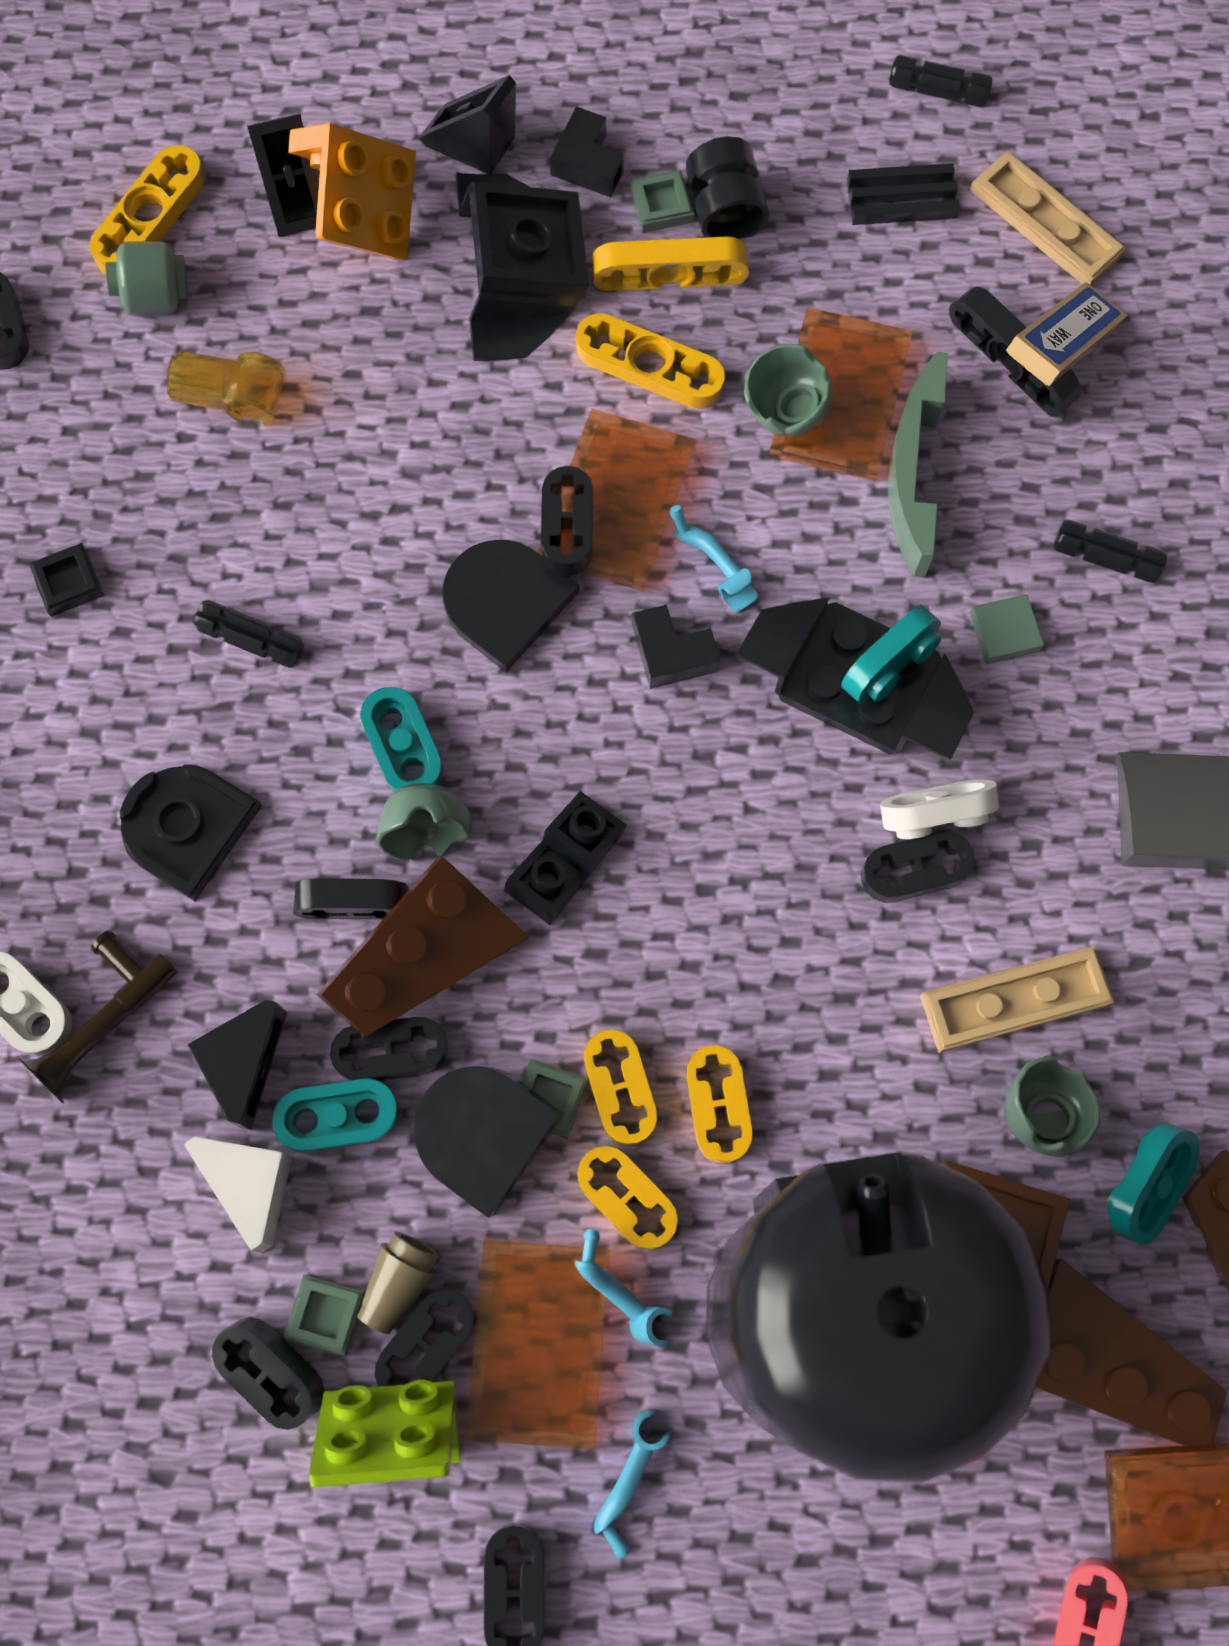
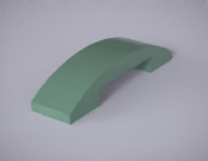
(911, 520)

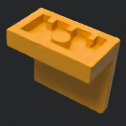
(362, 188)

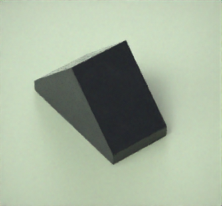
(476, 126)
(287, 177)
(239, 1058)

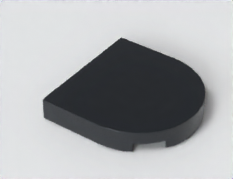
(503, 598)
(184, 825)
(481, 1133)

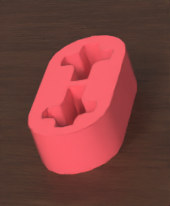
(1074, 1605)

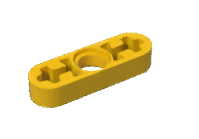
(150, 189)
(640, 263)
(644, 341)

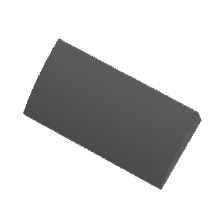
(1174, 810)

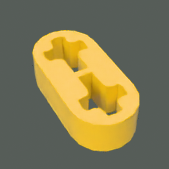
(634, 1083)
(704, 1107)
(638, 1186)

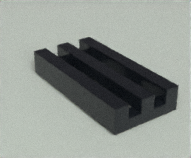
(901, 185)

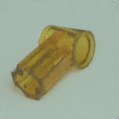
(239, 386)

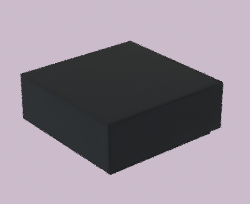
(66, 579)

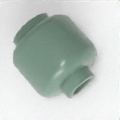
(147, 278)

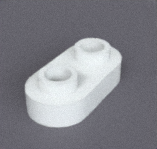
(961, 802)
(23, 1003)

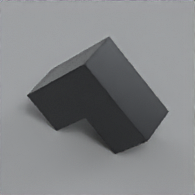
(581, 157)
(669, 657)

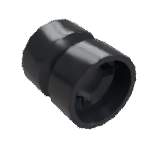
(726, 188)

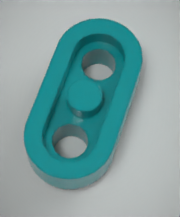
(879, 667)
(403, 744)
(337, 1115)
(1153, 1183)

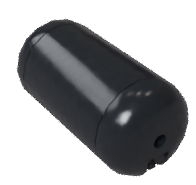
(880, 1317)

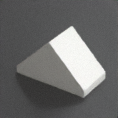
(247, 1183)

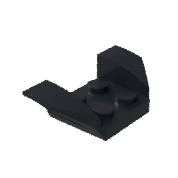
(526, 262)
(814, 648)

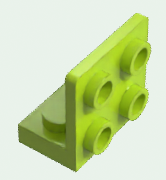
(386, 1434)

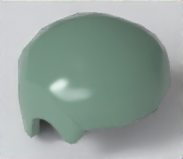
(788, 390)
(415, 810)
(1057, 1131)

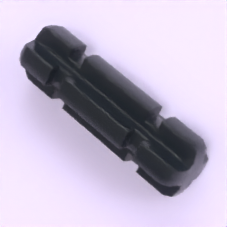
(940, 80)
(1110, 551)
(248, 633)

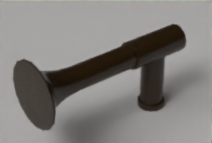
(140, 987)

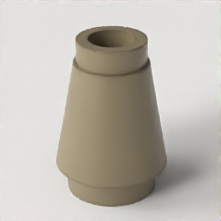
(397, 1280)

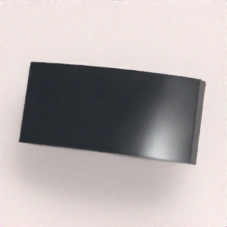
(564, 857)

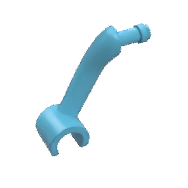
(735, 589)
(602, 1280)
(626, 1485)

